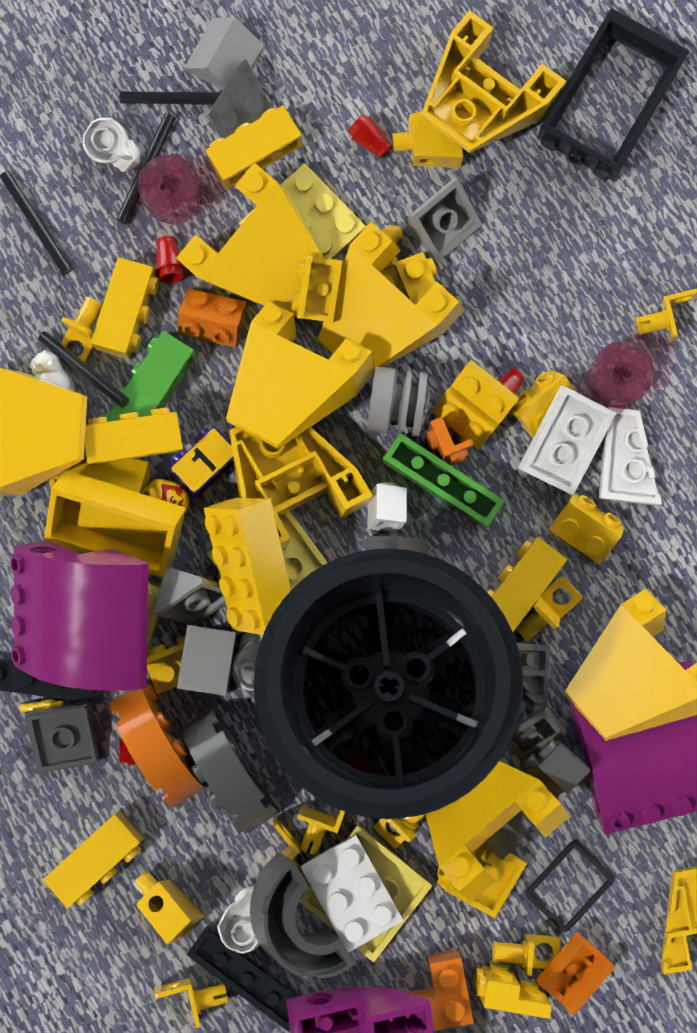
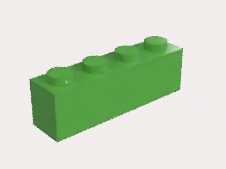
(155, 377)
(443, 481)

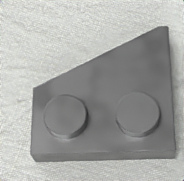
(239, 102)
(535, 672)

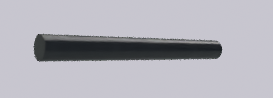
(195, 98)
(153, 152)
(35, 222)
(84, 369)

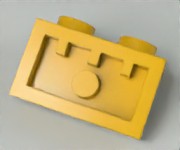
(165, 665)

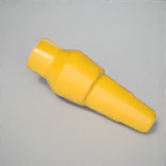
(40, 705)

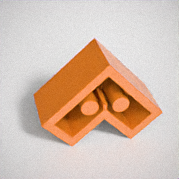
(449, 992)

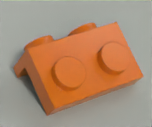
(210, 317)
(439, 441)
(575, 973)

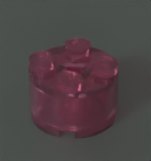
(167, 173)
(635, 368)

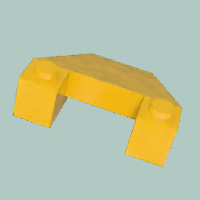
(477, 103)
(263, 252)
(377, 312)
(287, 387)
(38, 431)
(296, 474)
(630, 677)
(481, 813)

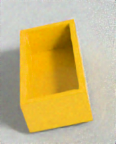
(103, 516)
(248, 561)

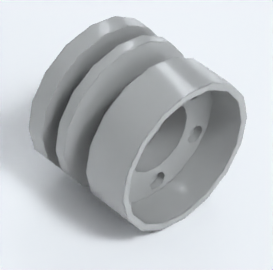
(398, 401)

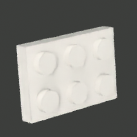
(567, 440)
(351, 893)

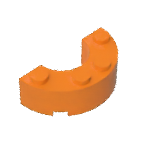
(152, 747)

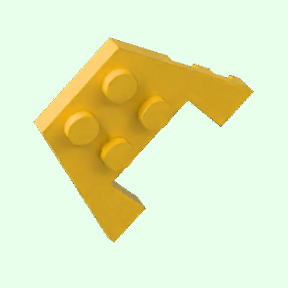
(680, 921)

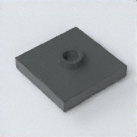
(62, 737)

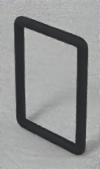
(565, 928)

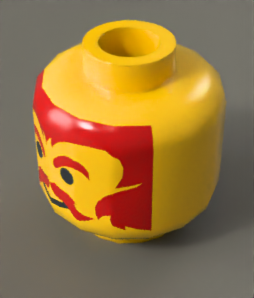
(168, 491)

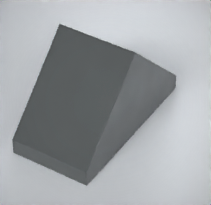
(536, 731)

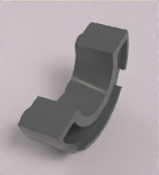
(558, 771)
(226, 773)
(274, 926)

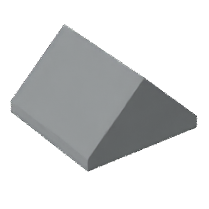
(222, 50)
(444, 220)
(187, 597)
(207, 660)

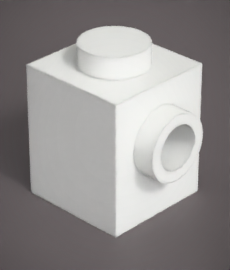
(387, 507)

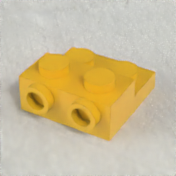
(412, 276)
(475, 404)
(504, 873)
(502, 992)

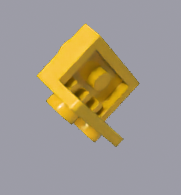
(318, 288)
(537, 399)
(587, 528)

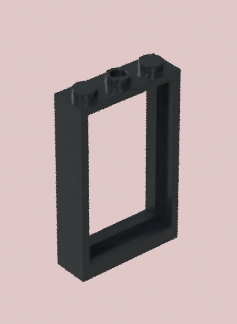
(642, 41)

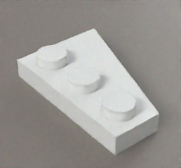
(626, 462)

